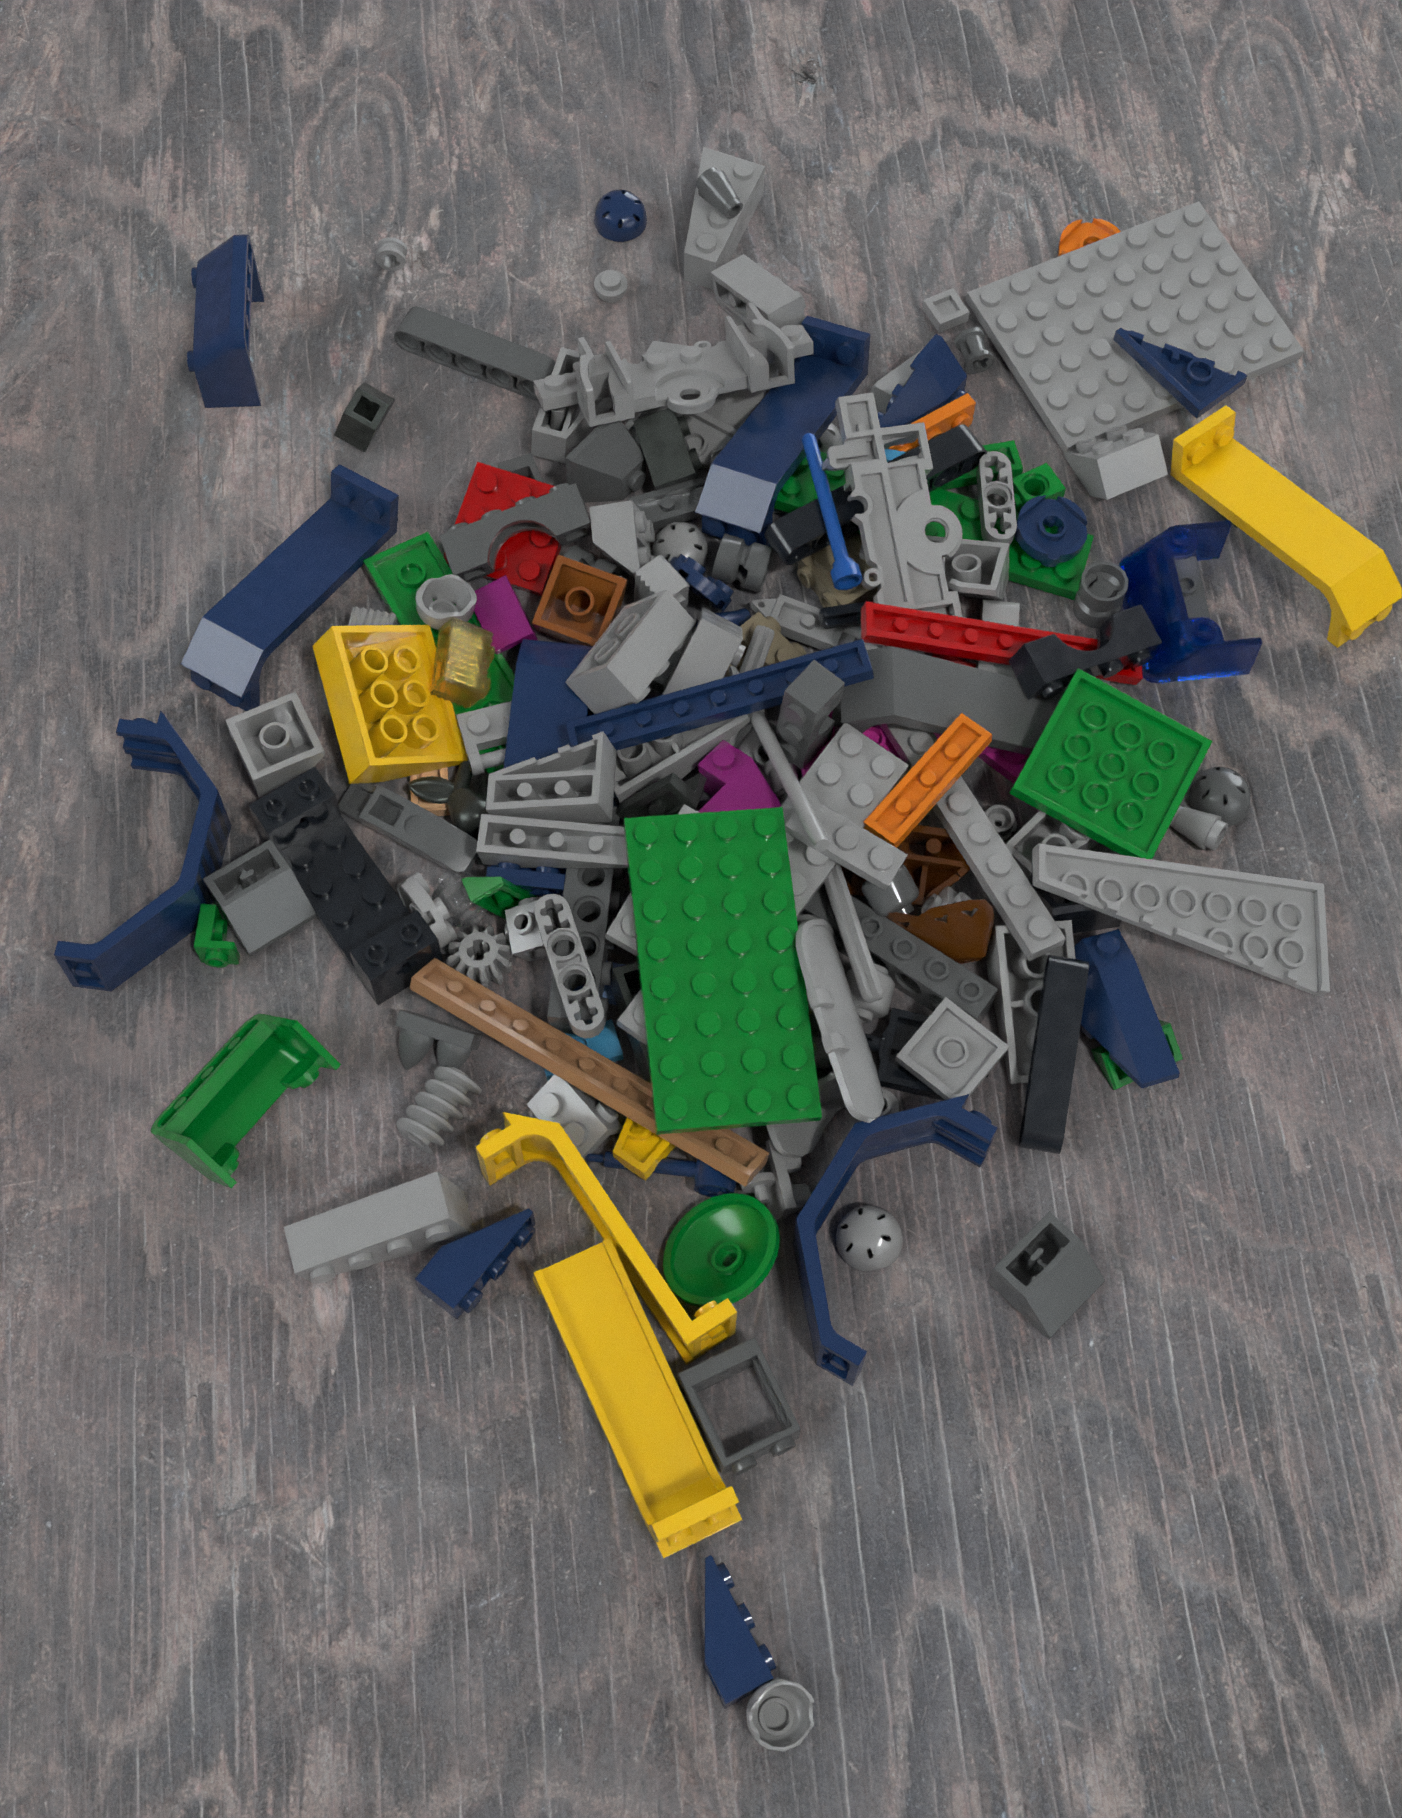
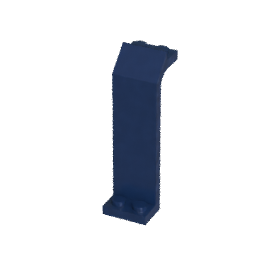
(769, 444)
(289, 587)
(536, 729)

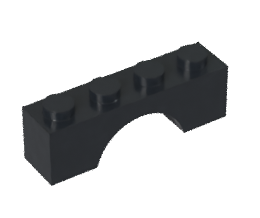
(1049, 664)

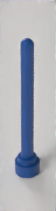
(845, 571)

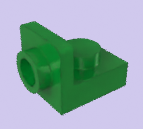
(211, 939)

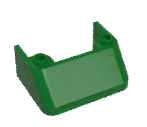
(237, 1091)

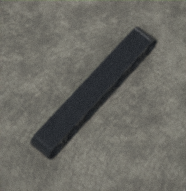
(804, 529)

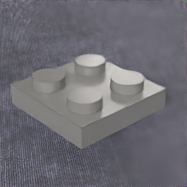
(951, 1052)

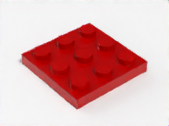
(526, 556)

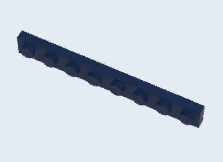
(716, 699)

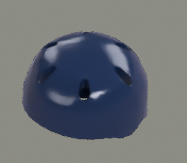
(621, 209)

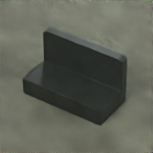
(663, 797)

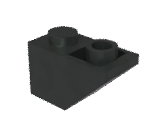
(363, 416)

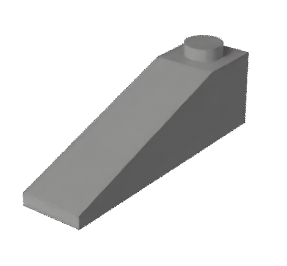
(550, 843)

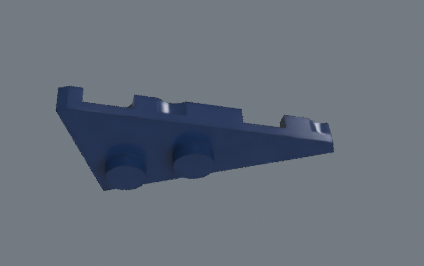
(1186, 377)

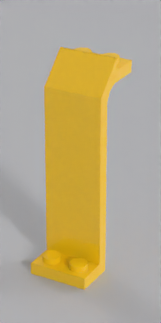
(1288, 524)
(546, 1141)
(636, 1399)

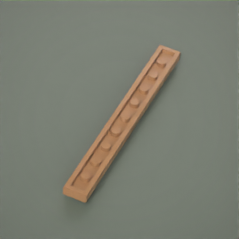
(579, 1066)

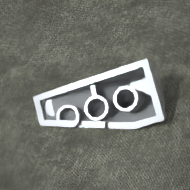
(976, 569)
(679, 753)
(1019, 994)

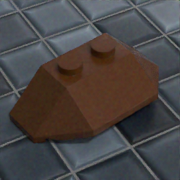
(930, 860)

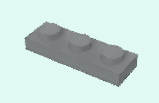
(852, 846)

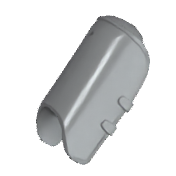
(839, 1043)

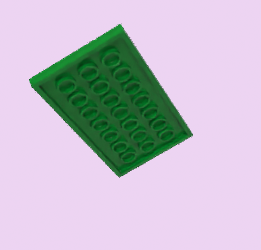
(720, 971)

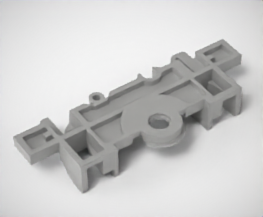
(665, 377)
(896, 510)

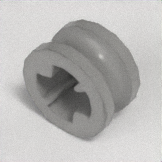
(391, 254)

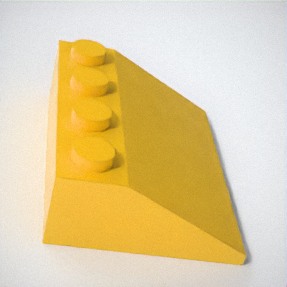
(383, 703)

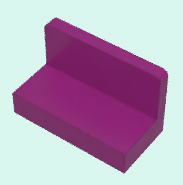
(503, 614)

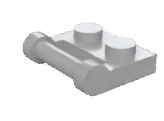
(484, 730)

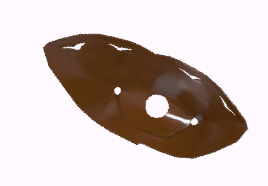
(962, 937)

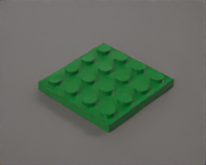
(1111, 767)

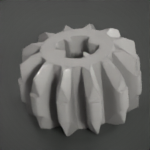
(484, 943)

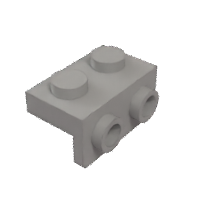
(579, 1114)

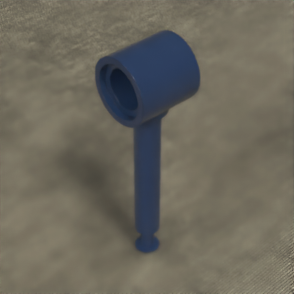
(707, 1179)

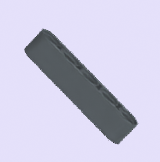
(473, 351)

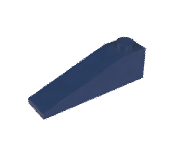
(932, 384)
(1121, 1011)

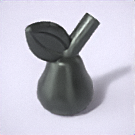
(463, 803)

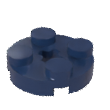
(1048, 547)
(703, 587)

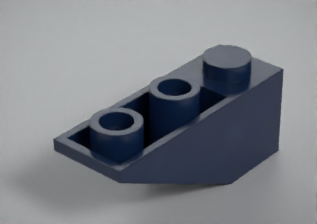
(467, 1264)
(730, 1651)

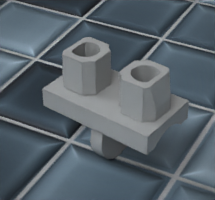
(774, 1185)

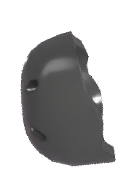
(1221, 786)

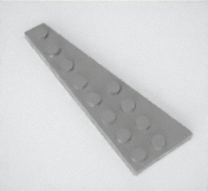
(1236, 916)

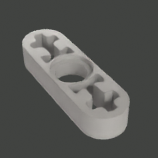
(1002, 486)

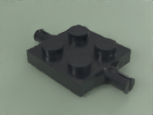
(897, 1034)

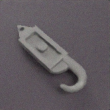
(801, 623)

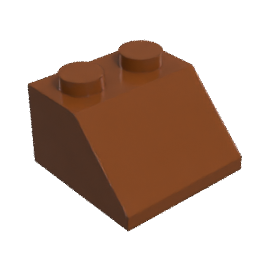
(578, 602)

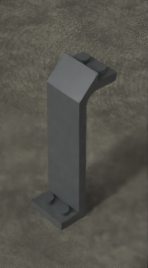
(933, 692)

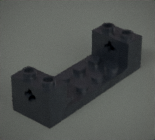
(345, 886)

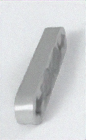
(568, 965)

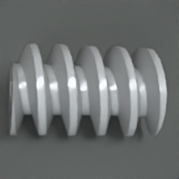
(436, 1107)

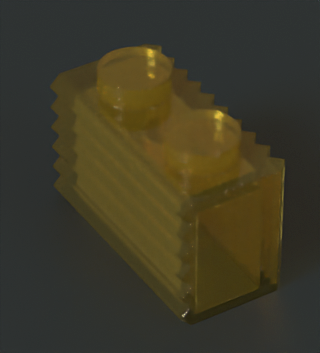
(462, 663)

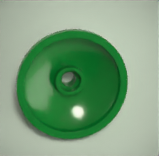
(713, 1237)

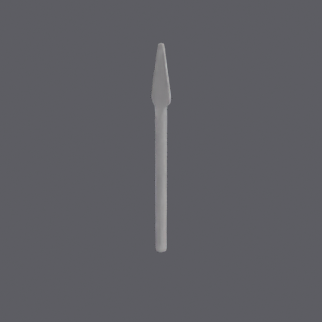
(788, 778)

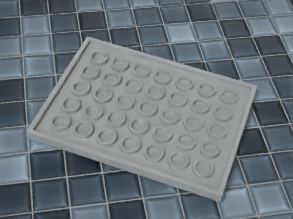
(1161, 279)

